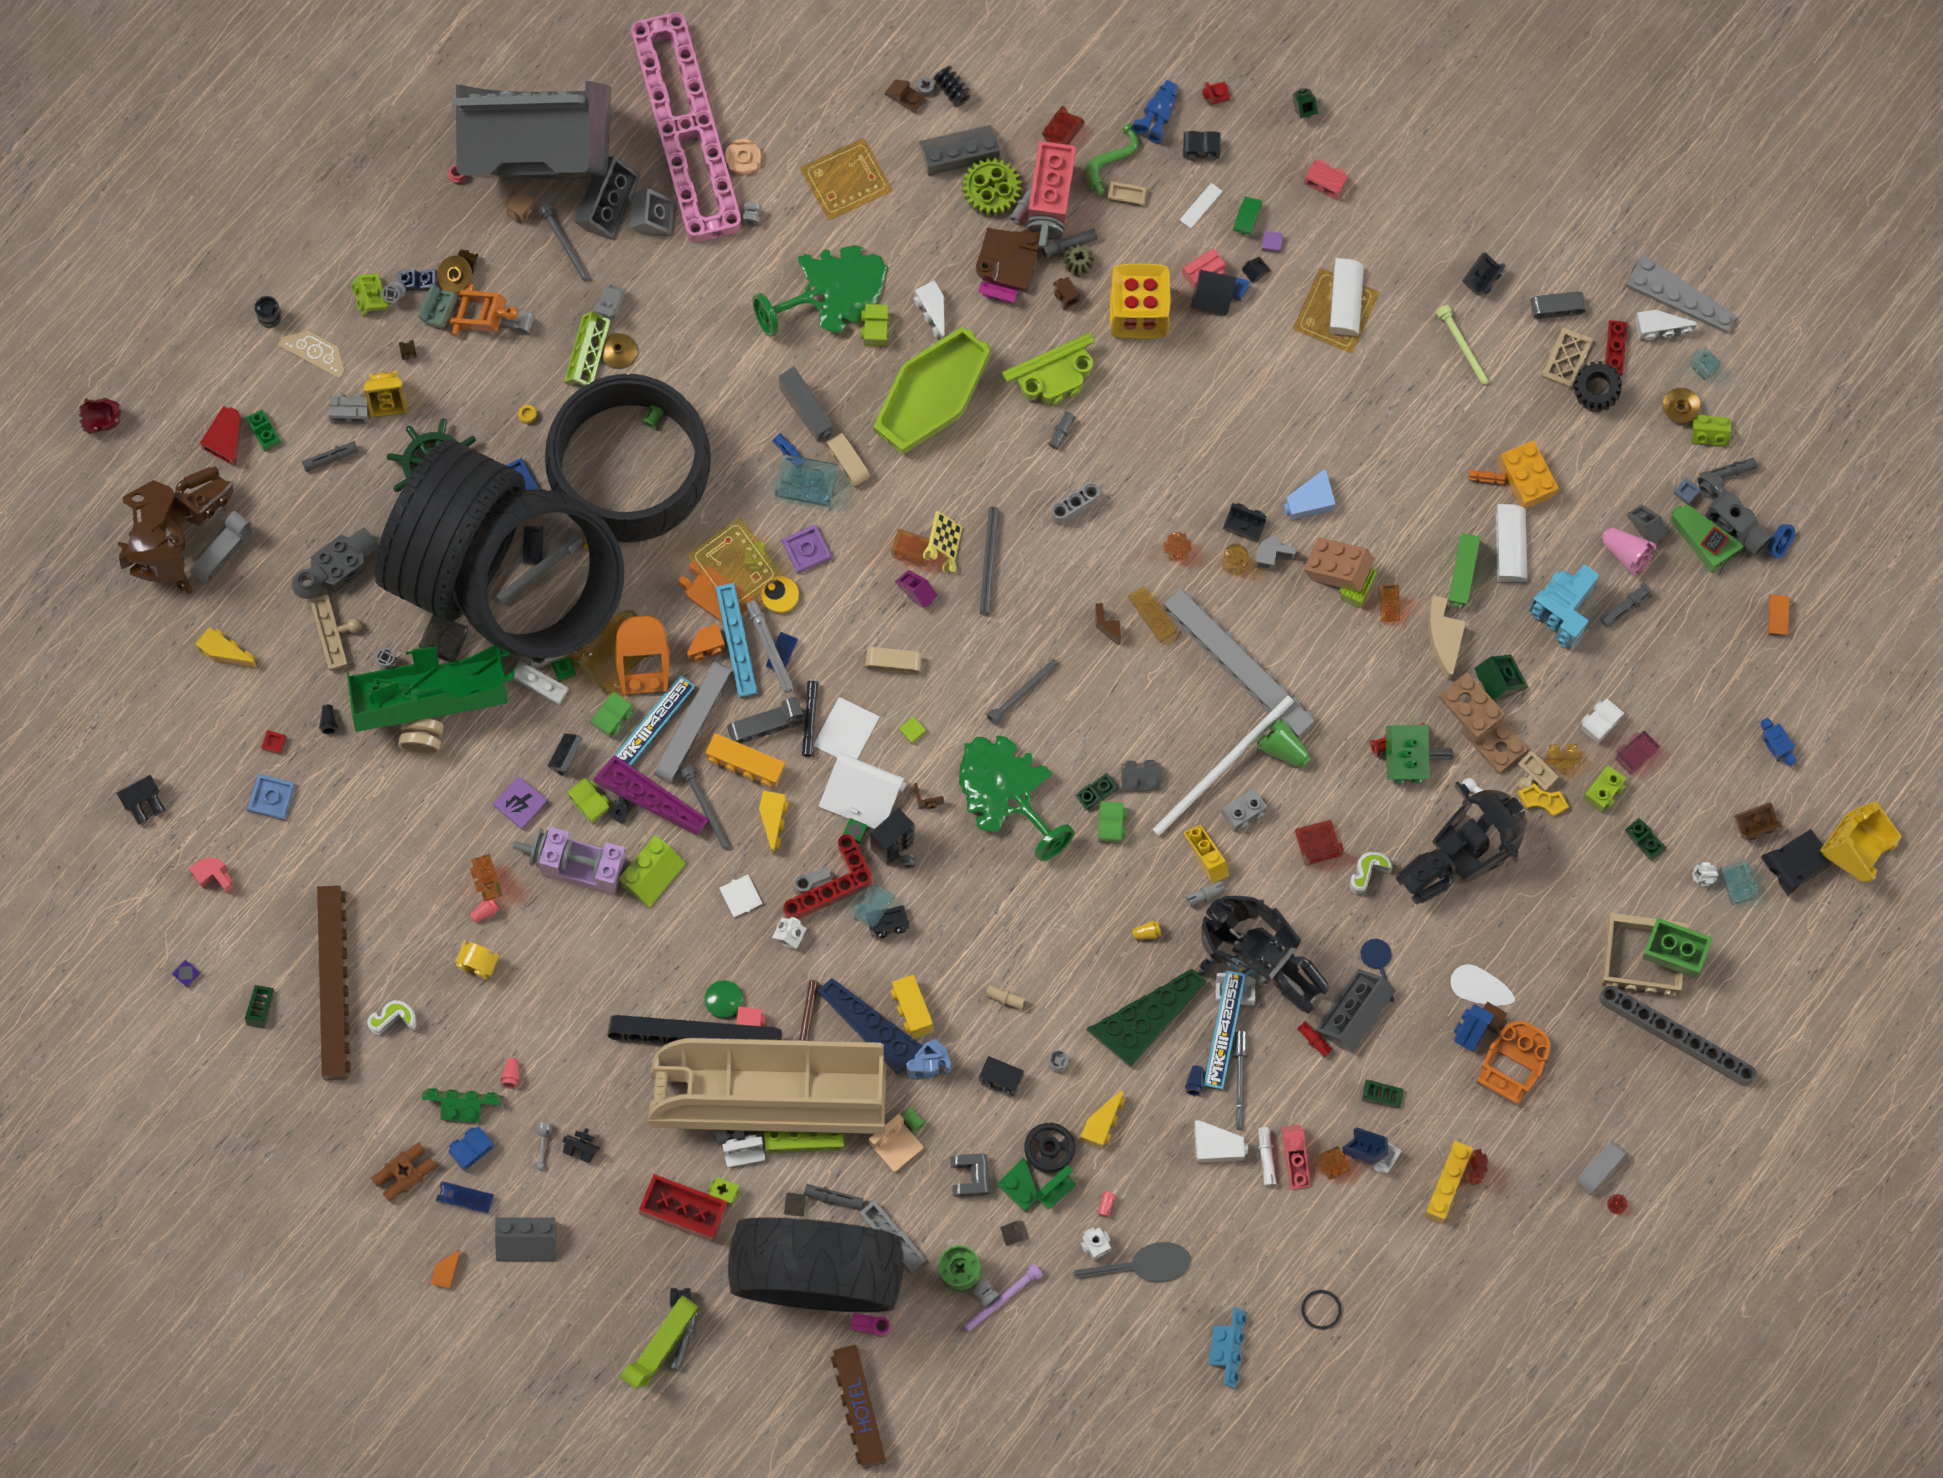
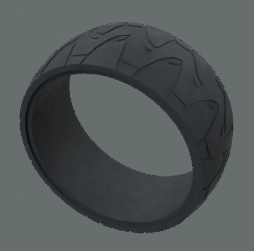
(637, 391)
(598, 597)
(815, 1264)

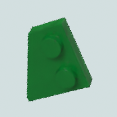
(1019, 1185)

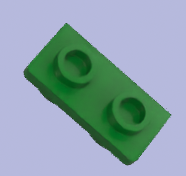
(1056, 1188)

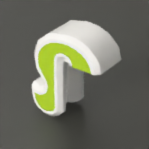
(1367, 861)
(391, 1013)

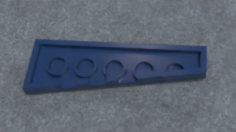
(871, 1025)

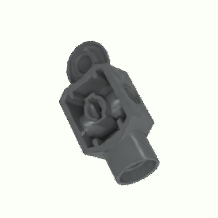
(1732, 516)
(335, 564)

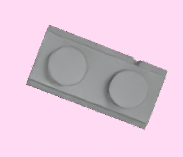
(348, 409)

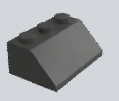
(525, 1238)

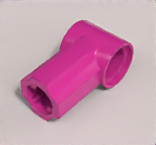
(868, 1324)

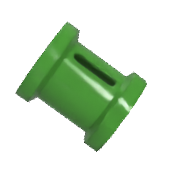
(653, 417)
(913, 1120)

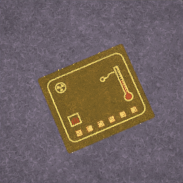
(846, 179)
(1316, 312)
(735, 558)

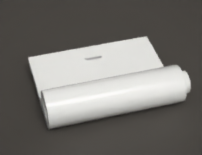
(863, 788)

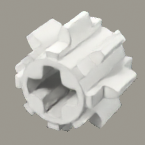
(1705, 874)

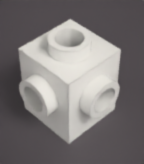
(789, 932)
(1099, 1249)

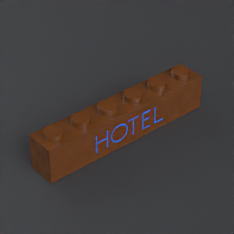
(859, 1406)

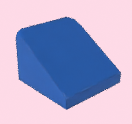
(1240, 289)

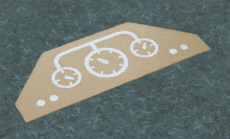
(314, 350)

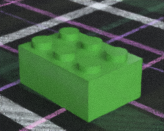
(1677, 948)

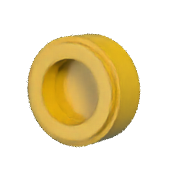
(527, 414)

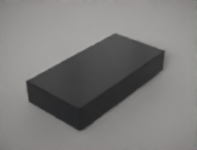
(533, 544)

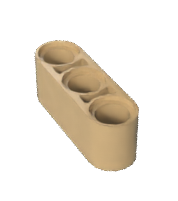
(847, 459)
(893, 660)

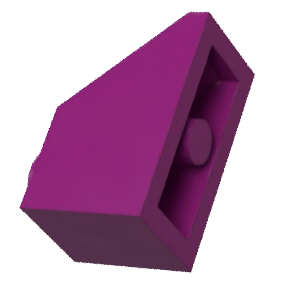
(916, 588)

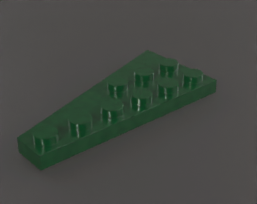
(1139, 1024)

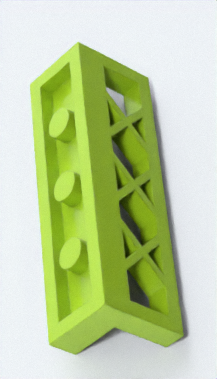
(581, 347)

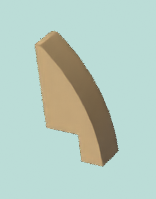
(1444, 636)

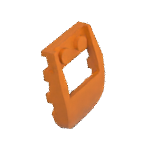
(642, 637)
(1523, 1045)

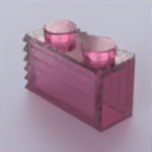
(1637, 752)

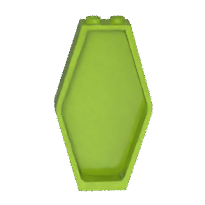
(932, 390)

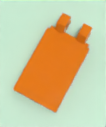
(703, 596)

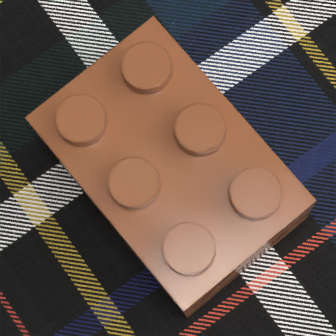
(1339, 564)

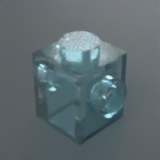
(1704, 363)

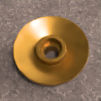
(447, 271)
(620, 358)
(1681, 397)

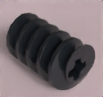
(951, 86)

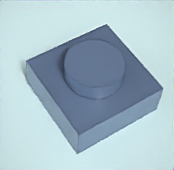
(1687, 491)

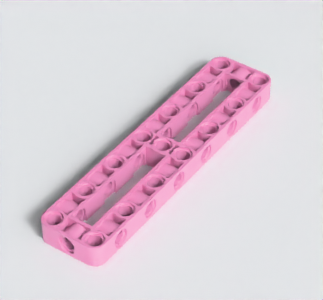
(661, 29)

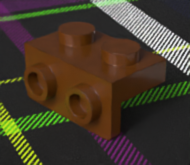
(1757, 821)

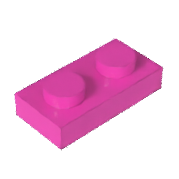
(991, 290)

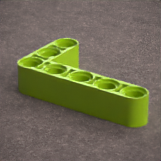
(641, 1372)

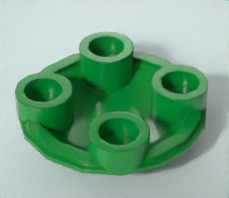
(723, 999)

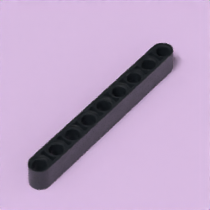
(669, 1030)

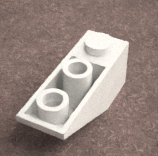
(932, 303)
(1658, 324)

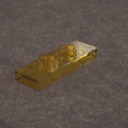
(1152, 614)

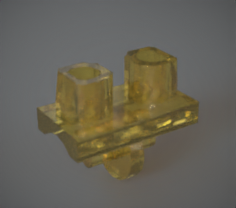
(1563, 761)

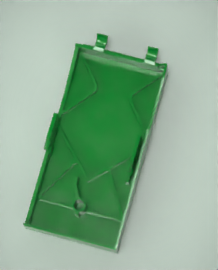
(427, 688)

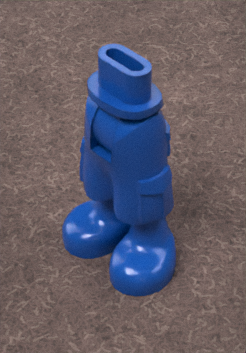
(1159, 108)

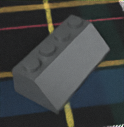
(959, 149)
(607, 199)
(1356, 1010)

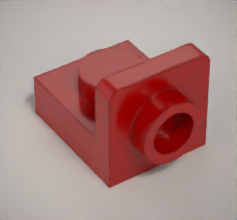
(1216, 93)

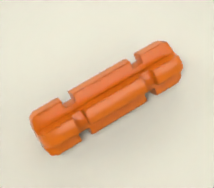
(1486, 476)

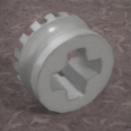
(924, 91)

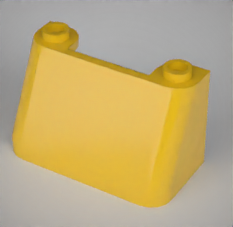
(1861, 840)

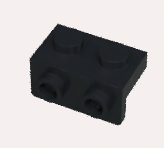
(1483, 274)
(1245, 522)
(564, 753)
(892, 921)

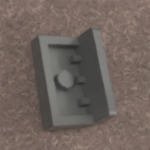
(1140, 775)

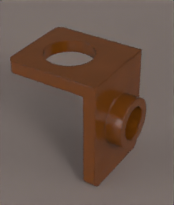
(927, 803)

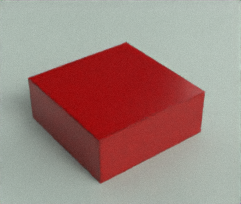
(273, 742)

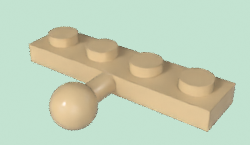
(330, 632)

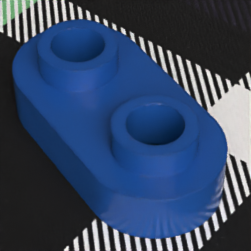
(1781, 541)

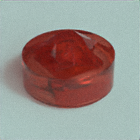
(1617, 1203)

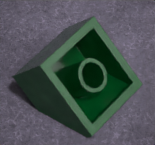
(1500, 677)

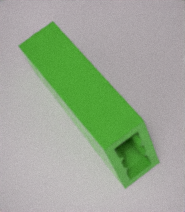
(1695, 528)
(1463, 569)

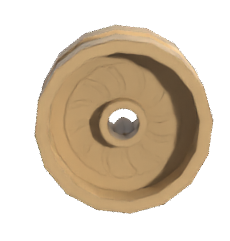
(421, 737)

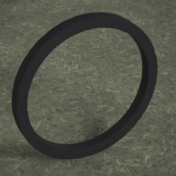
(1313, 1325)

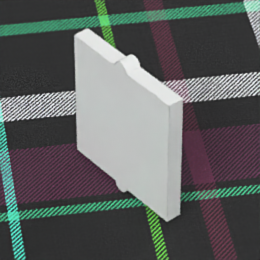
(741, 896)

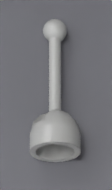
(543, 1130)

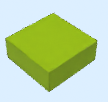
(912, 730)

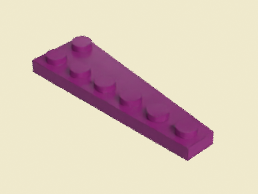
(637, 788)

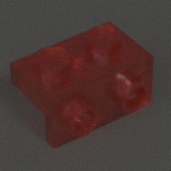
(1062, 127)
(1478, 1163)

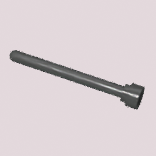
(546, 212)
(995, 716)
(688, 773)

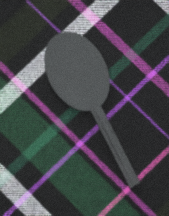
(1152, 1263)

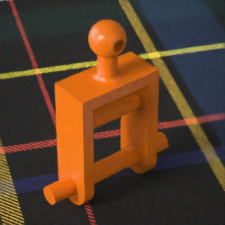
(495, 315)

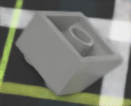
(652, 213)

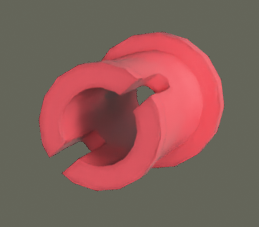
(1106, 1204)

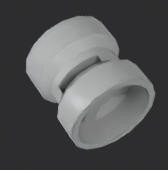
(751, 214)
(395, 287)
(386, 662)
(1060, 1058)
(985, 1293)

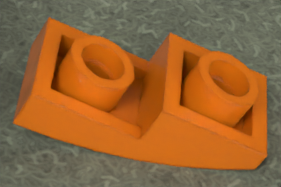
(1778, 614)

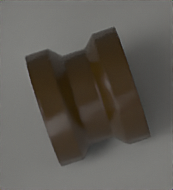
(407, 350)

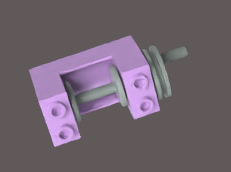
(576, 861)

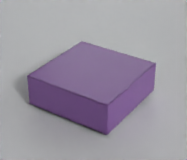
(1272, 241)

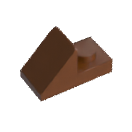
(904, 95)

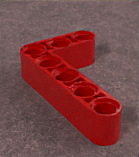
(834, 885)

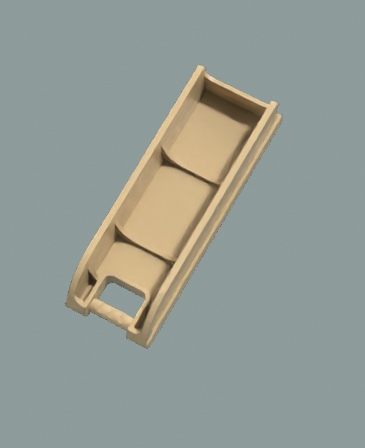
(770, 1086)

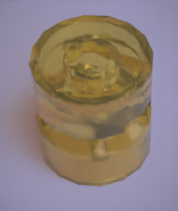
(1235, 559)

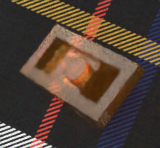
(1389, 602)

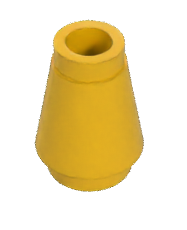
(1147, 931)

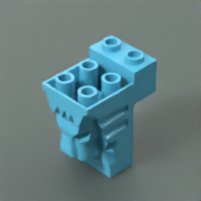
(1560, 602)

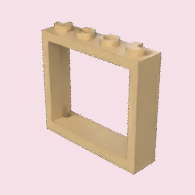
(1640, 923)

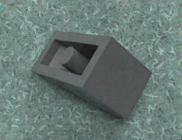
(1648, 523)

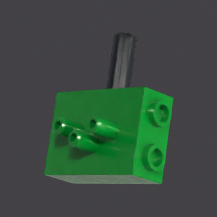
(1410, 753)

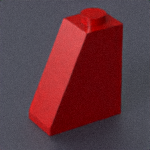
(224, 436)

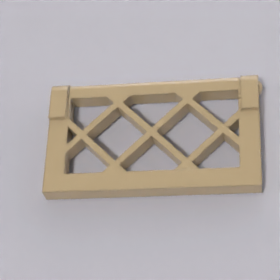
(1575, 339)

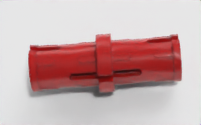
(1314, 1039)

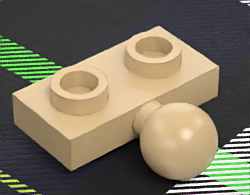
(1537, 771)

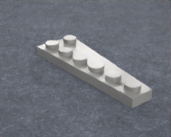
(1666, 288)

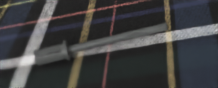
(1240, 1052)

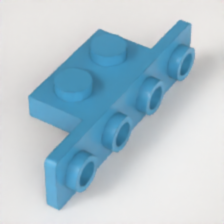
(1227, 1346)

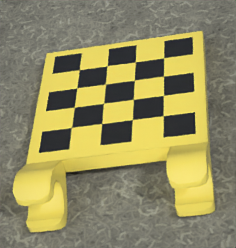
(944, 540)

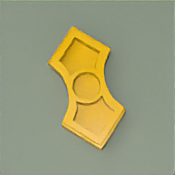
(1534, 797)

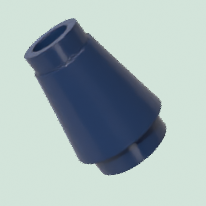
(1195, 1081)

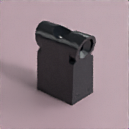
(1797, 861)

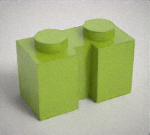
(876, 324)

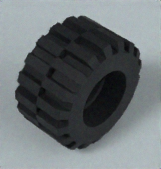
(1597, 371)

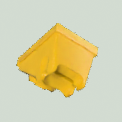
(385, 394)

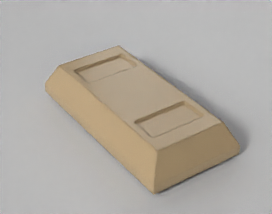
(1127, 193)

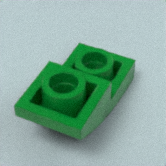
(1247, 215)
(263, 430)

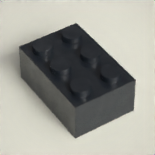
(892, 836)

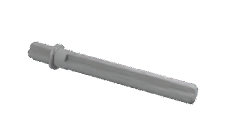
(547, 563)
(757, 618)

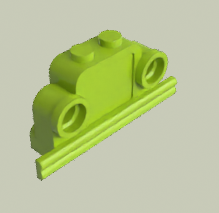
(1054, 373)

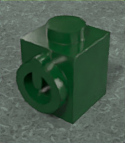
(1304, 103)

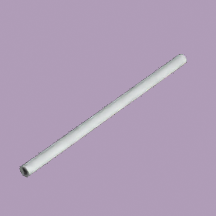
(1223, 765)

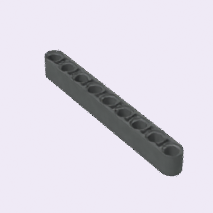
(1681, 1044)

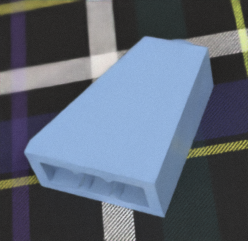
(1311, 498)

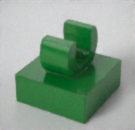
(563, 669)

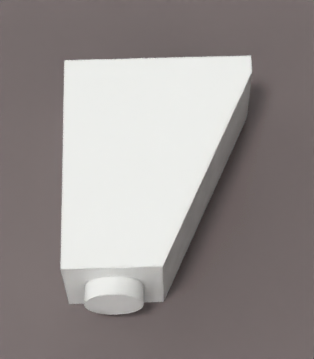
(1217, 1145)

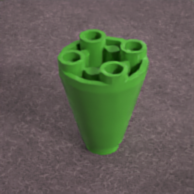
(1284, 745)

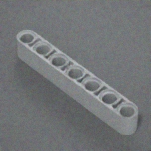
(693, 722)

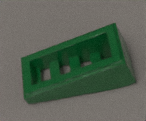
(256, 1018)
(1384, 1087)

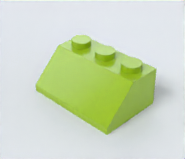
(651, 871)

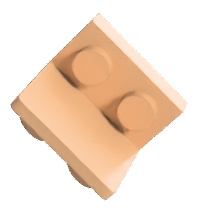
(896, 1144)

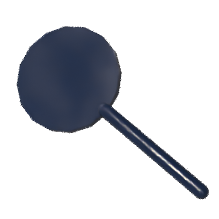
(1376, 955)

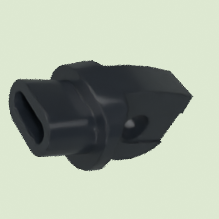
(623, 806)

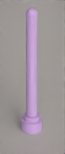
(1032, 1274)

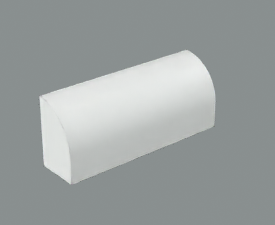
(1346, 297)
(1511, 543)

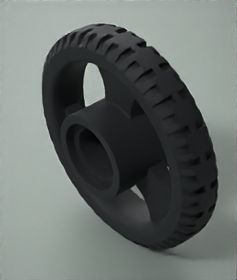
(1043, 1163)

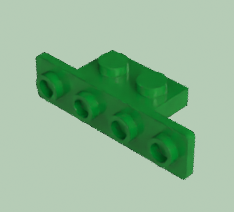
(459, 1105)

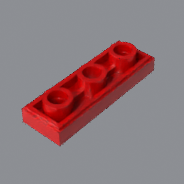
(1616, 337)

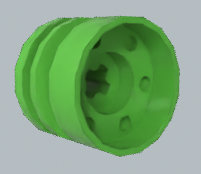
(960, 1257)

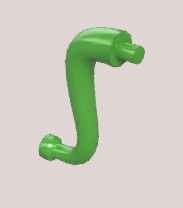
(1091, 170)

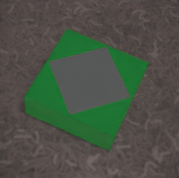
(856, 829)

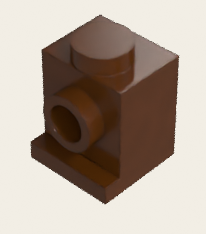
(1066, 292)

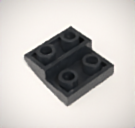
(1213, 292)

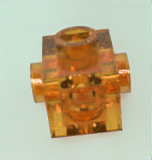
(1174, 551)
(1332, 1163)

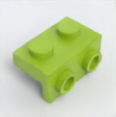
(1711, 430)

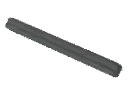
(989, 560)

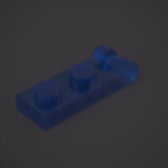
(465, 1198)

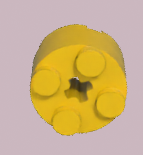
(477, 959)

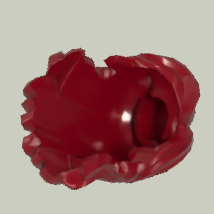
(99, 415)

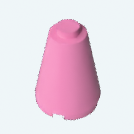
(1629, 549)

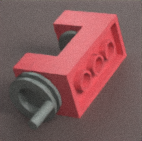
(1051, 190)

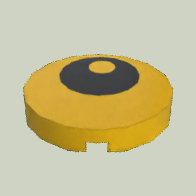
(780, 596)

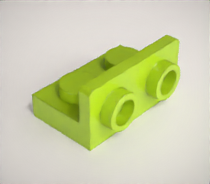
(368, 293)

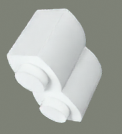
(1602, 720)

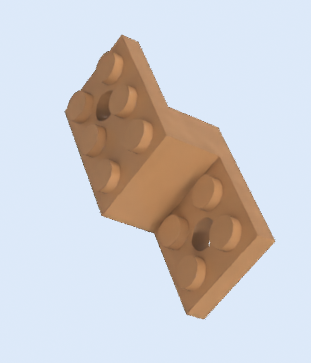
(1483, 723)

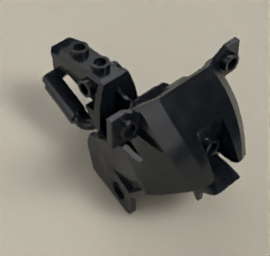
(1460, 850)
(1270, 955)

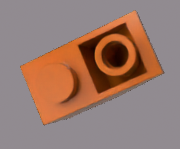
(706, 642)

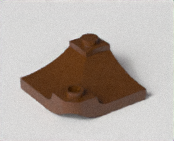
(1008, 257)

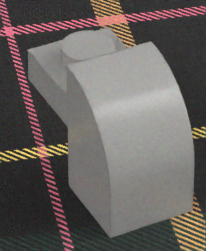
(610, 301)
(1269, 550)

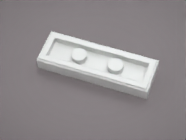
(540, 683)

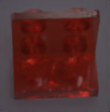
(1318, 842)

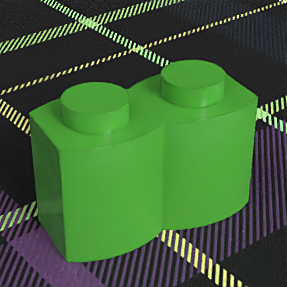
(612, 714)
(1110, 822)

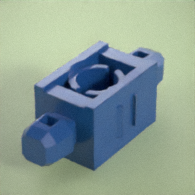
(1778, 742)

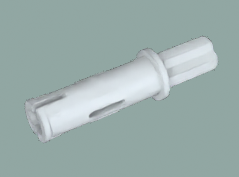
(1267, 1156)

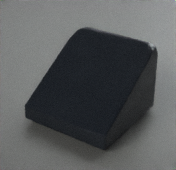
(1255, 269)

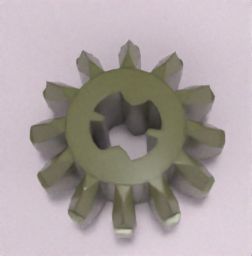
(1083, 264)

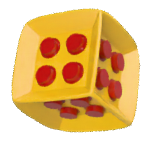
(1139, 301)

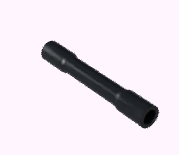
(808, 740)

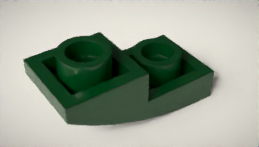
(1097, 791)
(1645, 840)

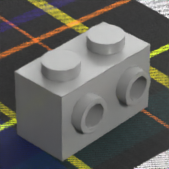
(1244, 810)

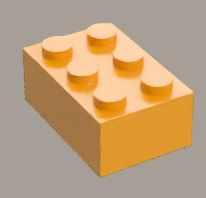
(1528, 475)

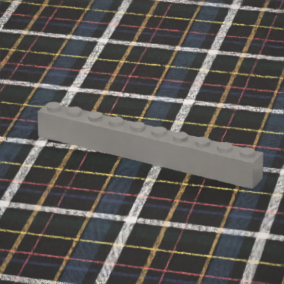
(1235, 661)

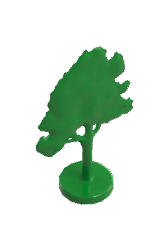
(844, 282)
(995, 776)

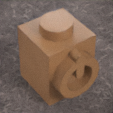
(520, 206)

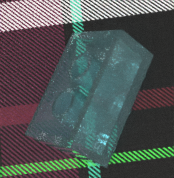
(806, 480)

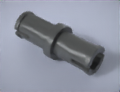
(1061, 430)

